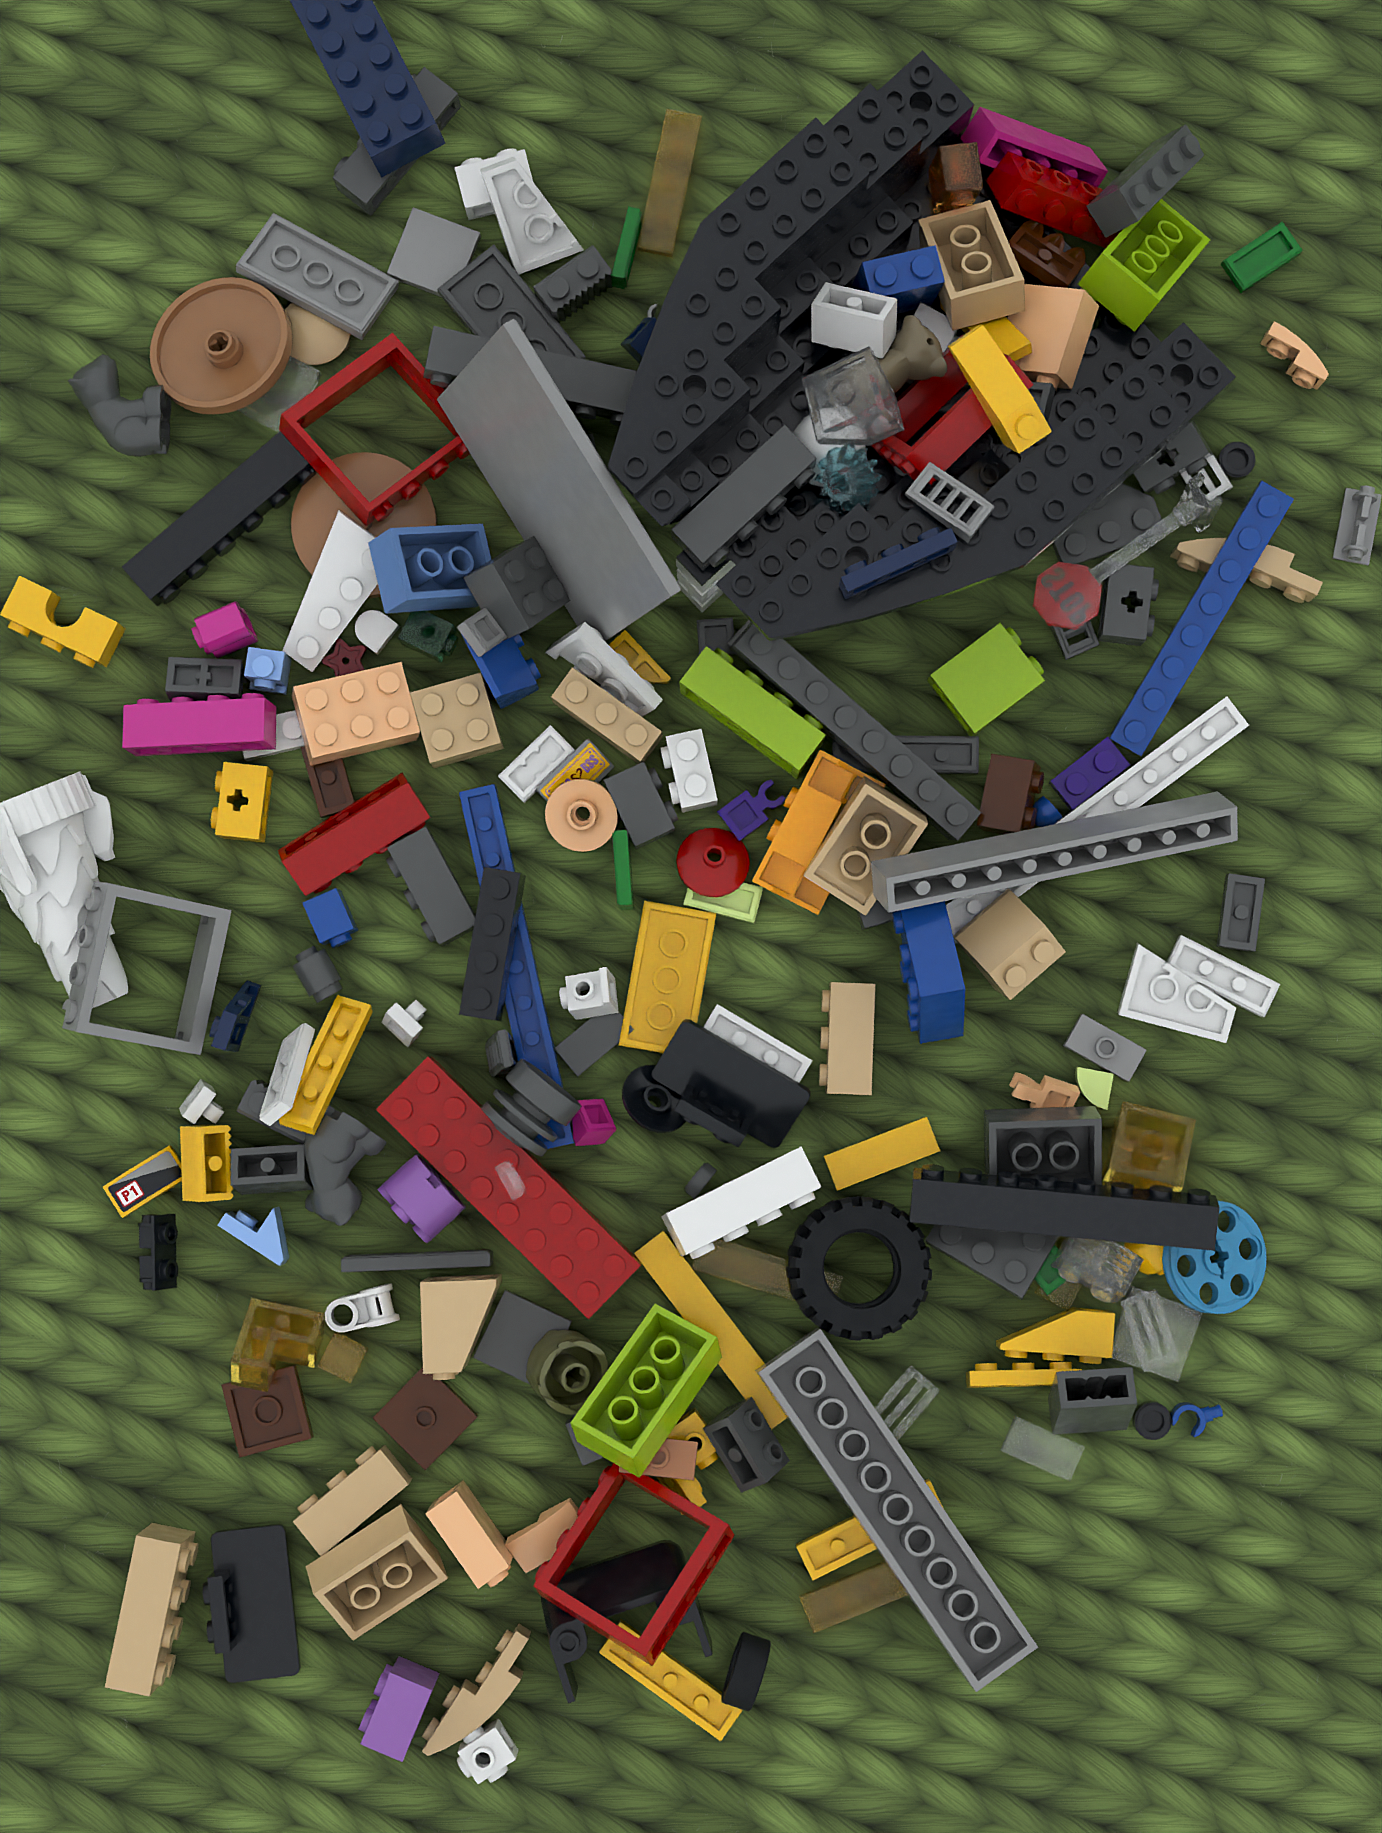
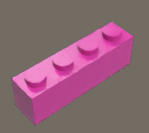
(1000, 134)
(199, 725)

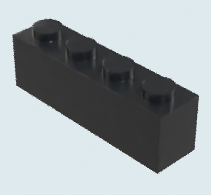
(492, 944)

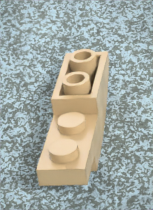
(1270, 569)
(473, 1705)

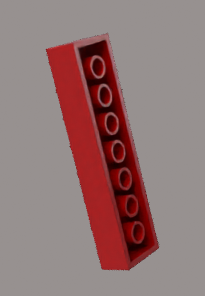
(544, 1222)

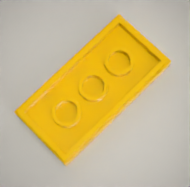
(666, 974)

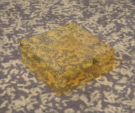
(343, 1357)

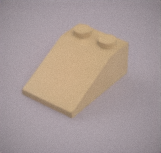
(866, 830)

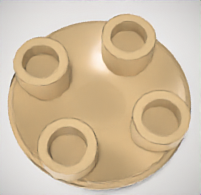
(314, 338)

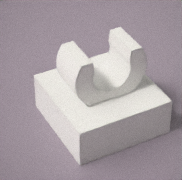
(404, 1022)
(200, 1103)

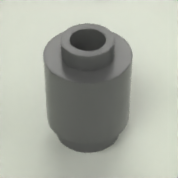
(317, 973)

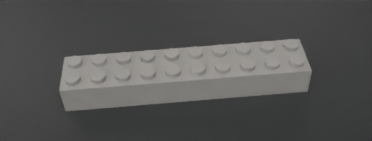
(897, 1509)

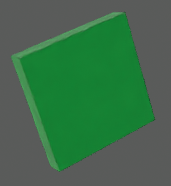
(623, 870)

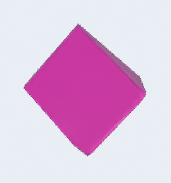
(592, 1123)

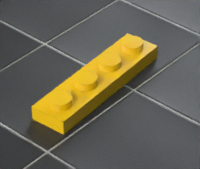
(327, 1063)
(837, 1545)
(676, 1686)

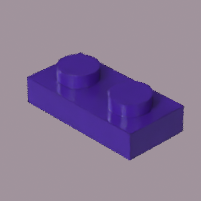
(1089, 773)

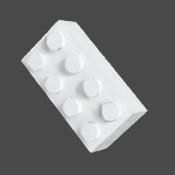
(741, 1201)

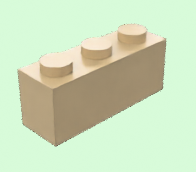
(606, 716)
(848, 1038)
(351, 1498)

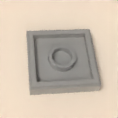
(432, 251)

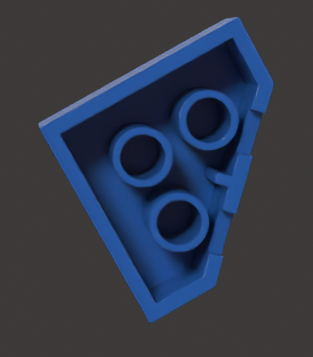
(931, 972)

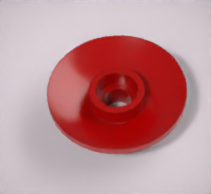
(711, 877)

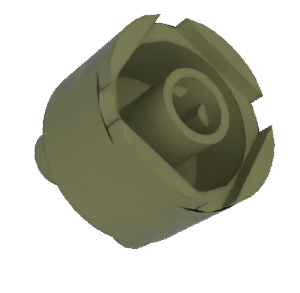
(550, 1365)

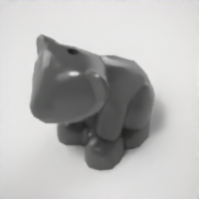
(128, 425)
(331, 1158)

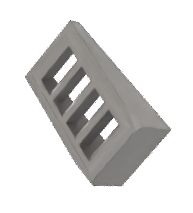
(969, 497)

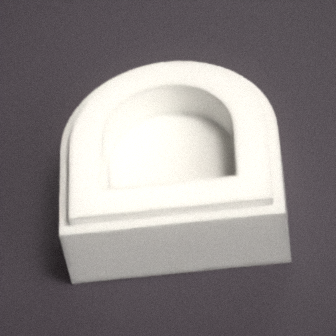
(375, 629)

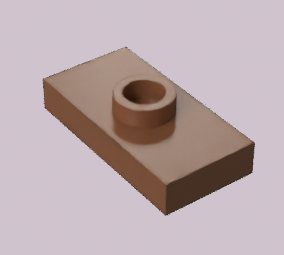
(673, 1460)

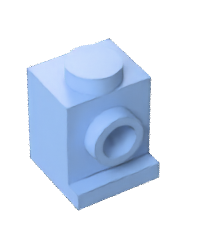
(267, 670)

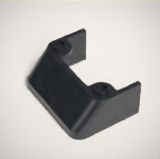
(612, 1588)

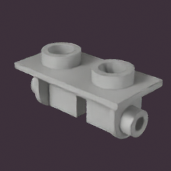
(1357, 525)

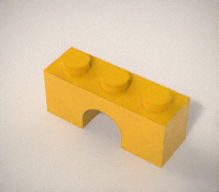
(33, 610)

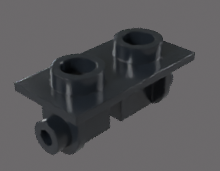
(160, 1268)

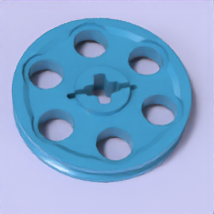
(1223, 1269)

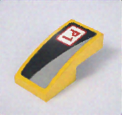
(145, 1181)

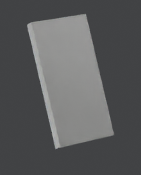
(317, 276)

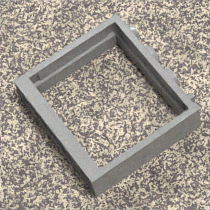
(200, 981)

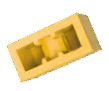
(252, 819)

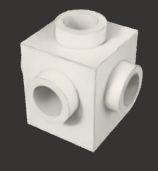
(499, 1749)

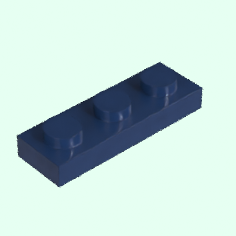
(897, 561)

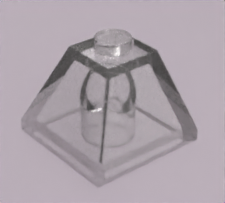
(852, 401)

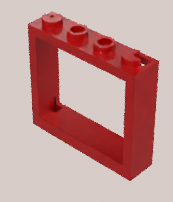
(339, 387)
(950, 434)
(680, 1595)

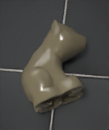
(913, 355)

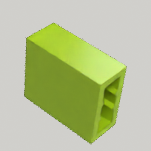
(986, 679)

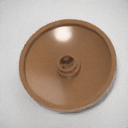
(221, 345)
(371, 475)

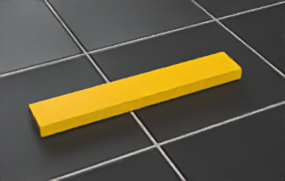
(702, 1309)

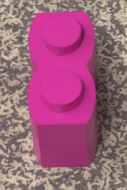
(224, 630)

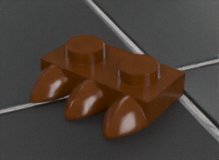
(1045, 255)

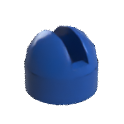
(1046, 813)

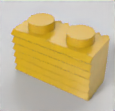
(205, 1163)

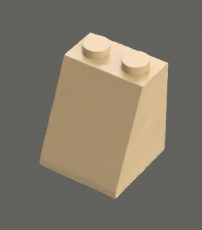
(453, 1319)

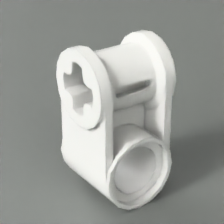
(364, 1309)

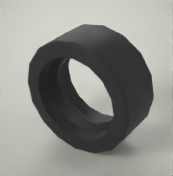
(746, 1671)

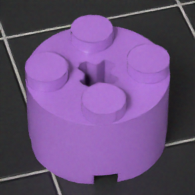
(421, 1198)

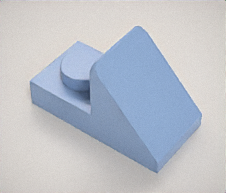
(267, 1240)

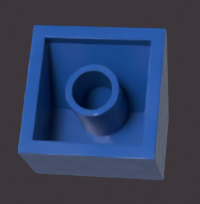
(507, 671)

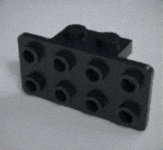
(728, 1088)
(252, 1604)

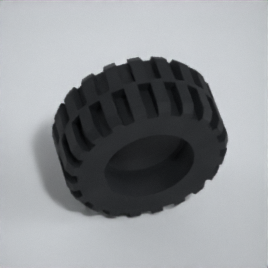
(909, 1276)

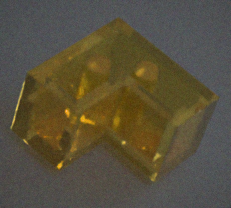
(274, 1334)

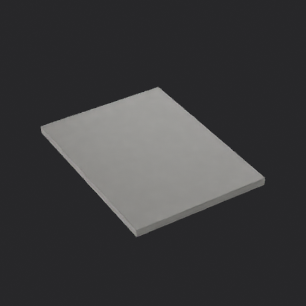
(556, 484)

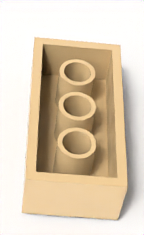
(151, 1609)

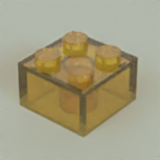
(1148, 1148)

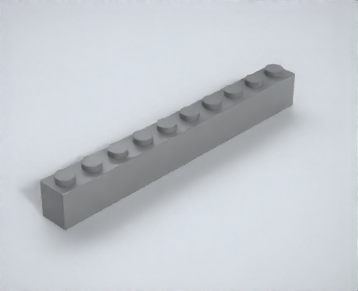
(1053, 851)

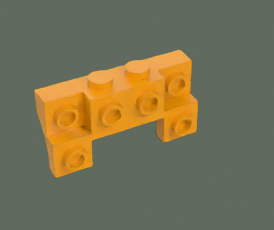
(805, 828)

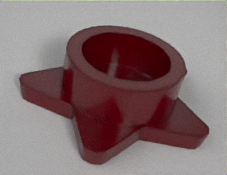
(341, 651)

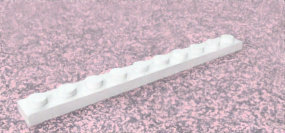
(1133, 787)

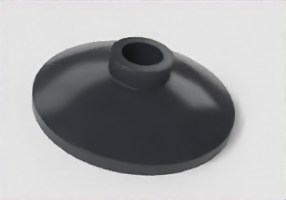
(639, 1090)

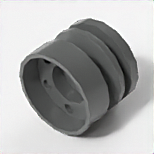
(531, 1108)

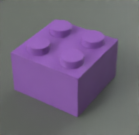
(396, 1715)

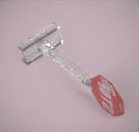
(1071, 593)

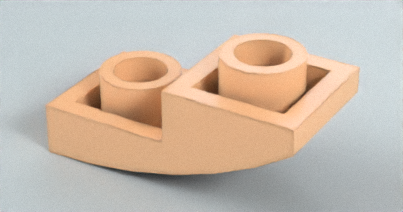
(1305, 365)
(538, 1541)

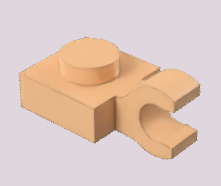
(1047, 1094)

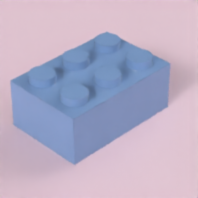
(427, 566)

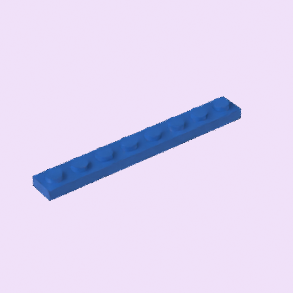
(1201, 618)

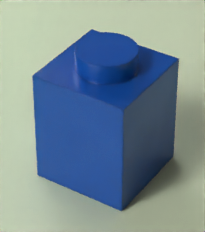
(331, 918)

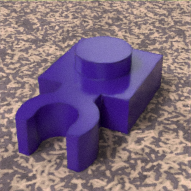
(746, 813)

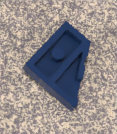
(232, 1025)

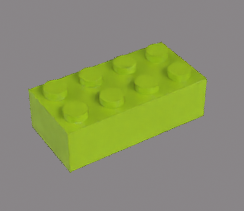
(1143, 264)
(751, 711)
(646, 1390)

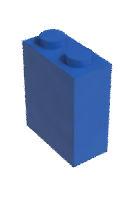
(907, 276)

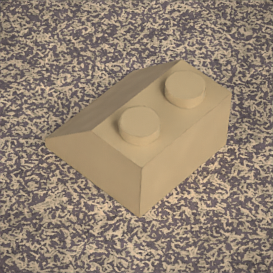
(1009, 944)

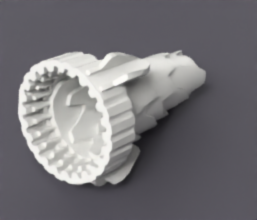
(50, 871)

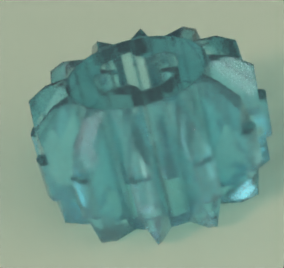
(845, 464)

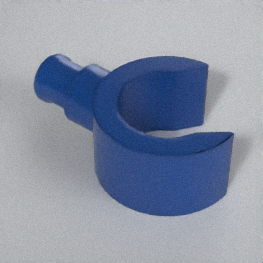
(1203, 1415)

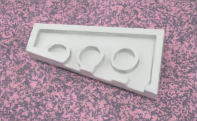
(335, 592)

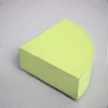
(1094, 1086)

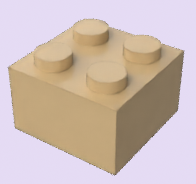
(456, 720)

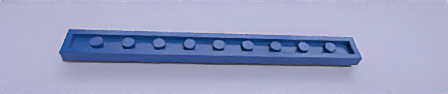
(524, 993)

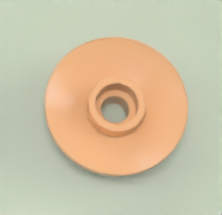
(569, 827)

